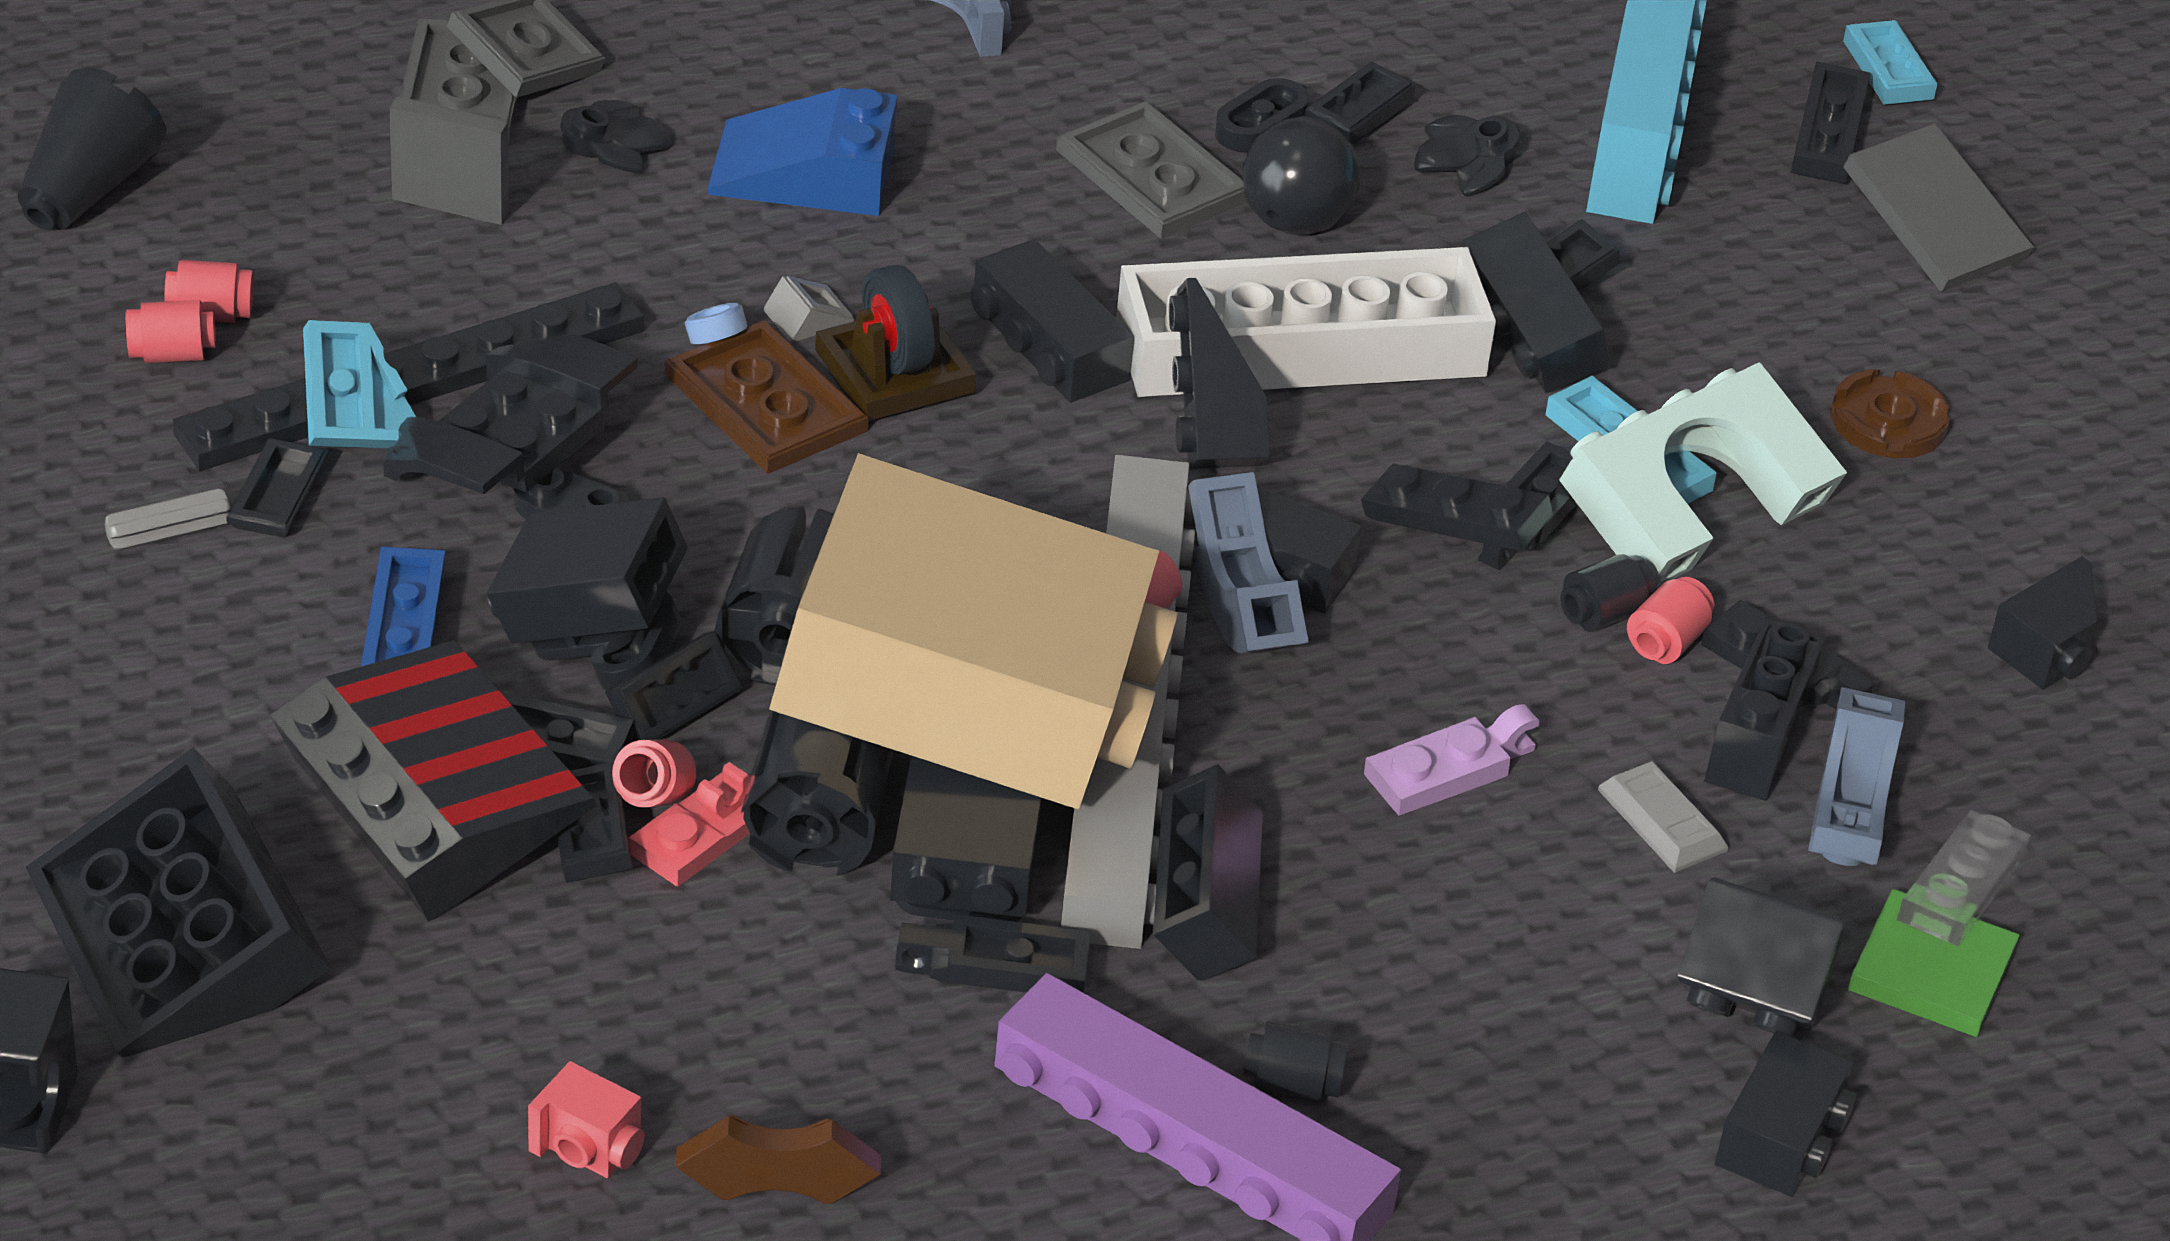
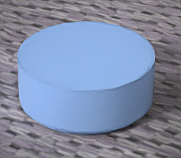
(715, 323)

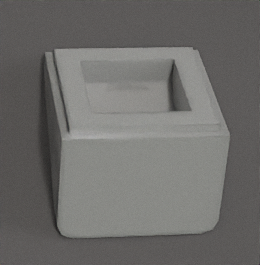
(804, 307)

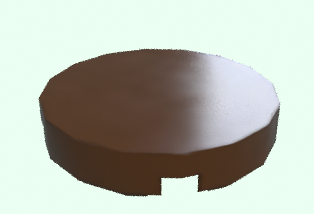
(1871, 422)

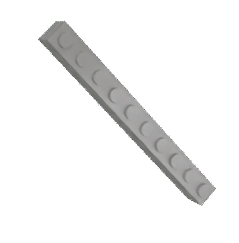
(1121, 806)

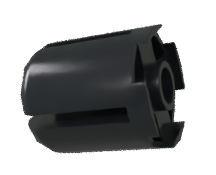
(769, 588)
(814, 795)

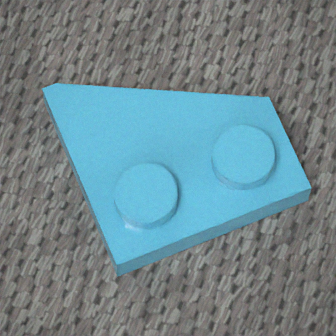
(351, 387)

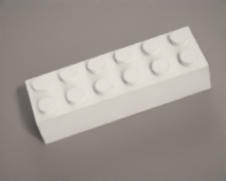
(1321, 317)

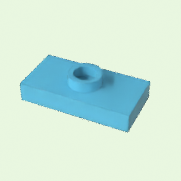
(1891, 59)

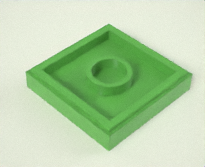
(1930, 974)

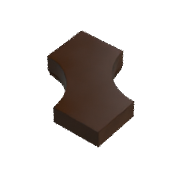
(750, 1158)

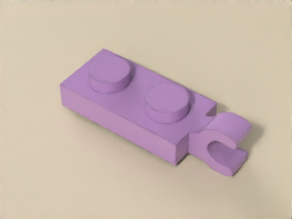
(1450, 760)

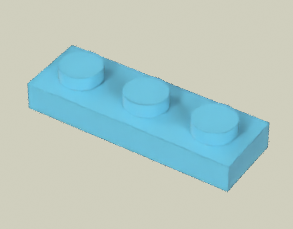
(1594, 407)

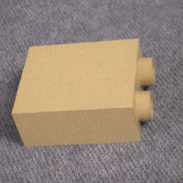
(975, 634)

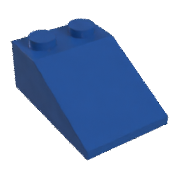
(811, 152)

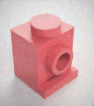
(586, 1121)

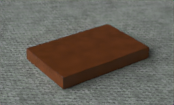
(766, 396)

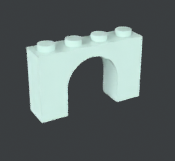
(1736, 419)

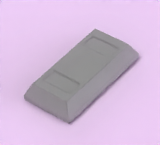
(1663, 817)

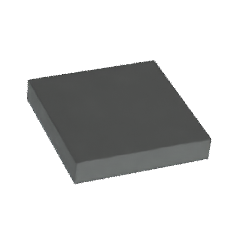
(526, 44)
(449, 160)

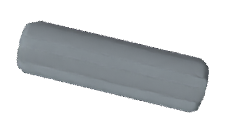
(167, 519)

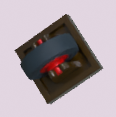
(895, 349)

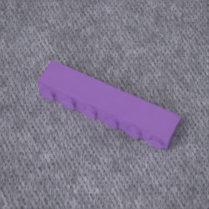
(1194, 1116)

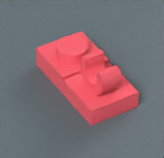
(696, 829)

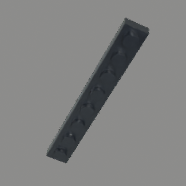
(426, 368)

